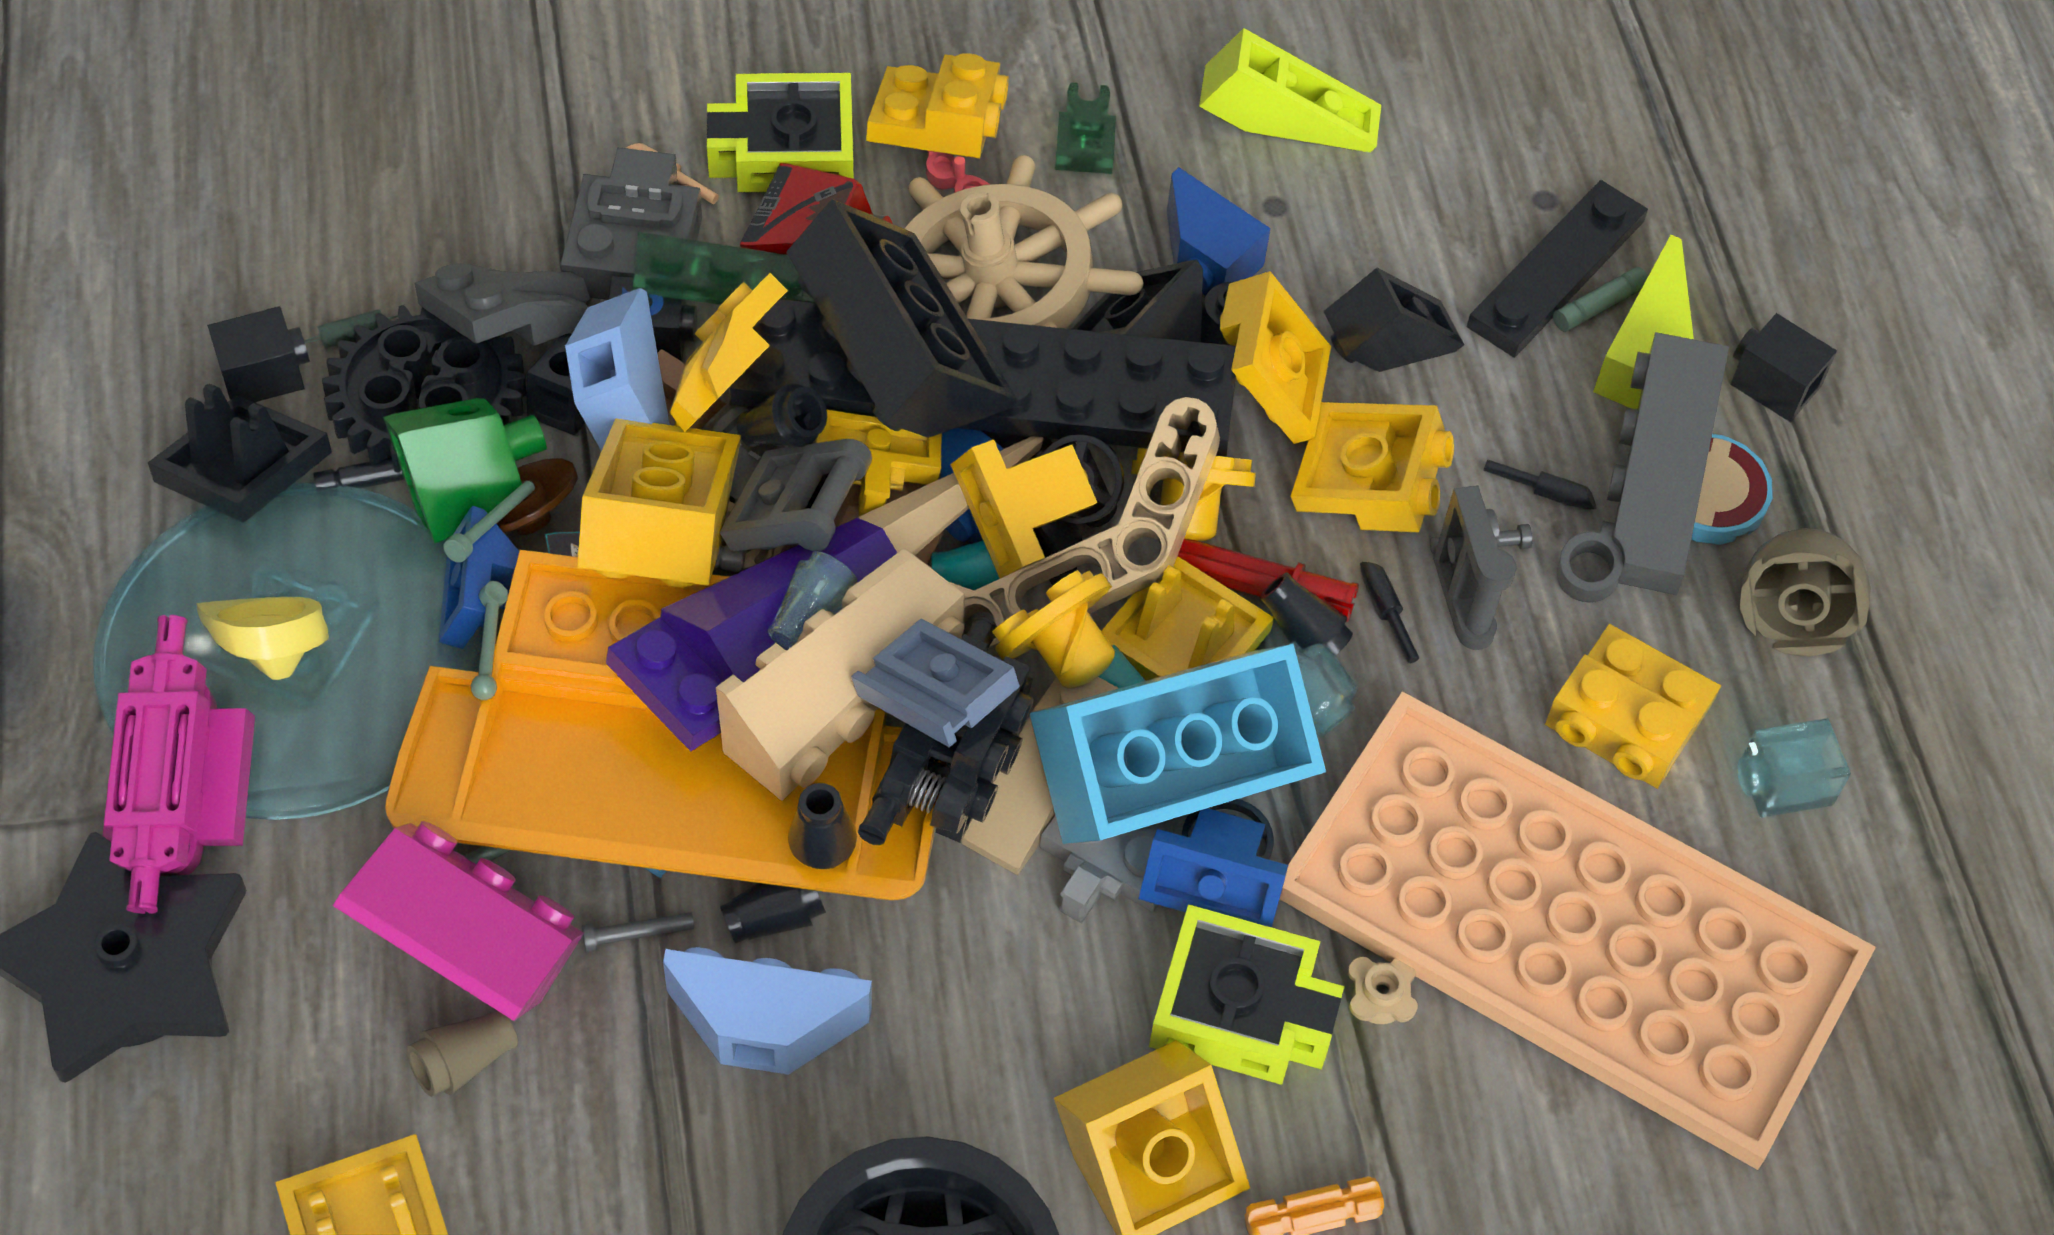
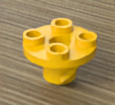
(1205, 517)
(1062, 631)

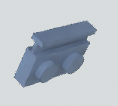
(936, 681)

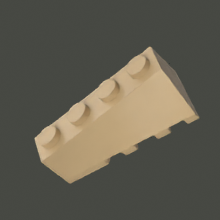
(804, 698)

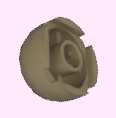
(1805, 592)

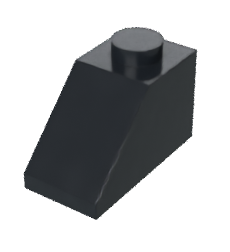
(1390, 324)

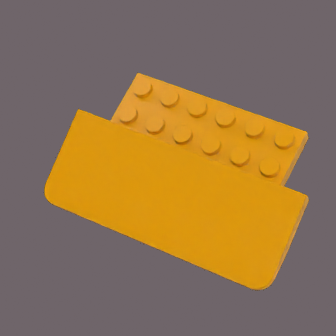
(590, 773)

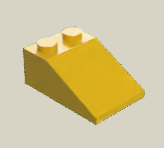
(657, 503)

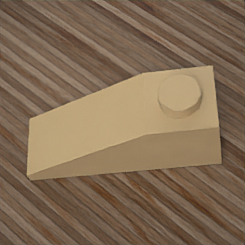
(1023, 796)

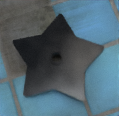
(118, 973)

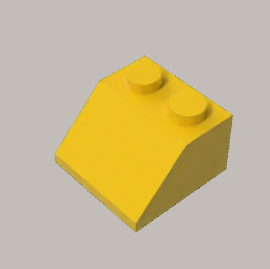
(1153, 1140)

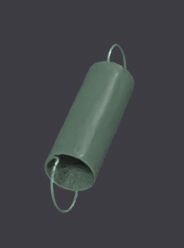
(344, 329)

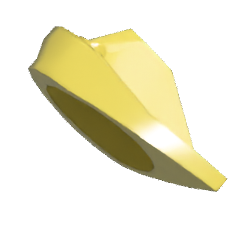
(266, 630)

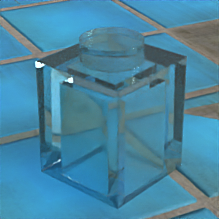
(1793, 768)

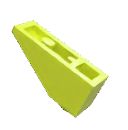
(1285, 97)
(1659, 308)

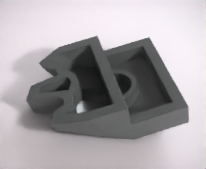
(494, 302)

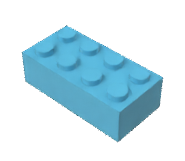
(1177, 744)

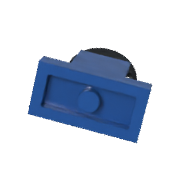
(1217, 865)

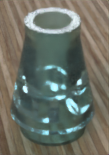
(814, 586)

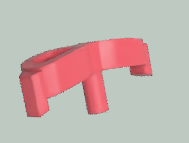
(949, 172)

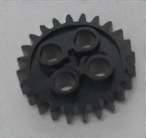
(393, 370)

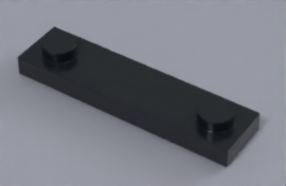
(1557, 268)

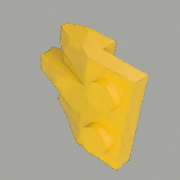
(726, 349)

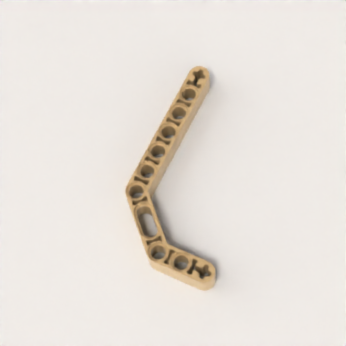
(1109, 548)

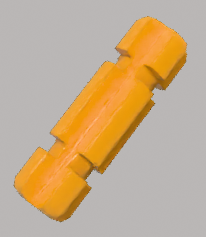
(1316, 1209)

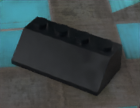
(897, 323)

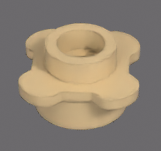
(1380, 1008)

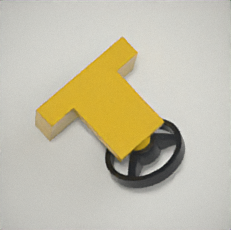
(1031, 494)

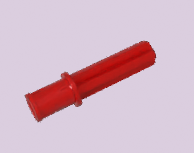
(1256, 574)

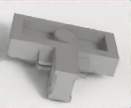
(1100, 868)

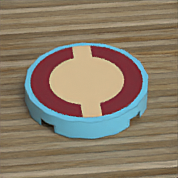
(1732, 494)

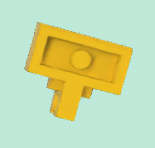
(895, 456)

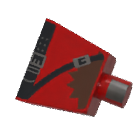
(794, 202)

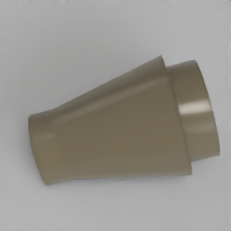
(459, 1051)

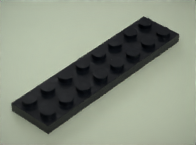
(1061, 377)

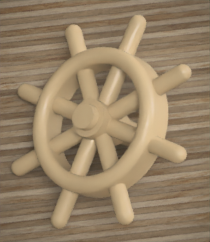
(993, 268)

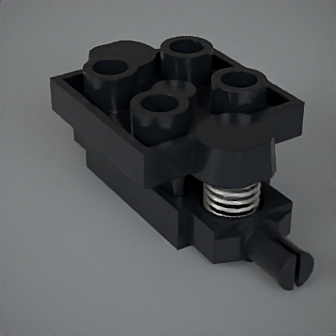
(975, 761)

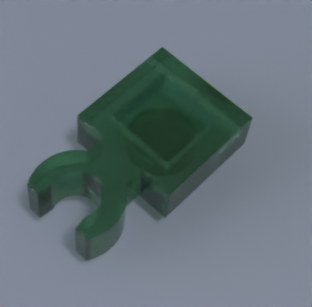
(1086, 134)

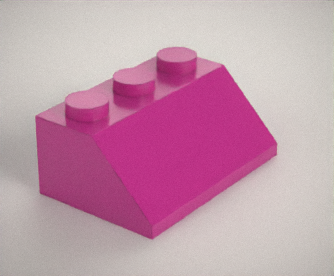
(461, 918)

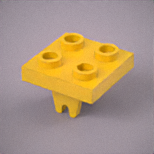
(1185, 623)
(365, 1194)

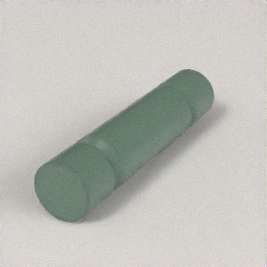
(1600, 299)

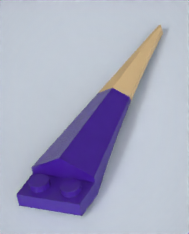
(725, 626)

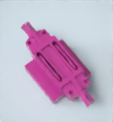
(173, 769)

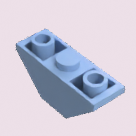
(616, 365)
(764, 1009)

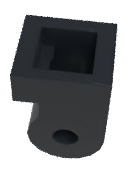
(551, 391)

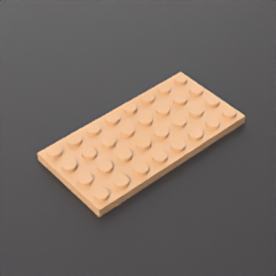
(1578, 927)

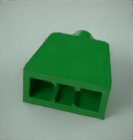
(460, 459)

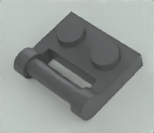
(779, 489)
(1472, 567)

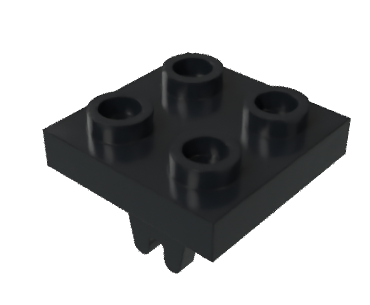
(237, 454)

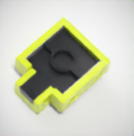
(778, 121)
(1246, 997)

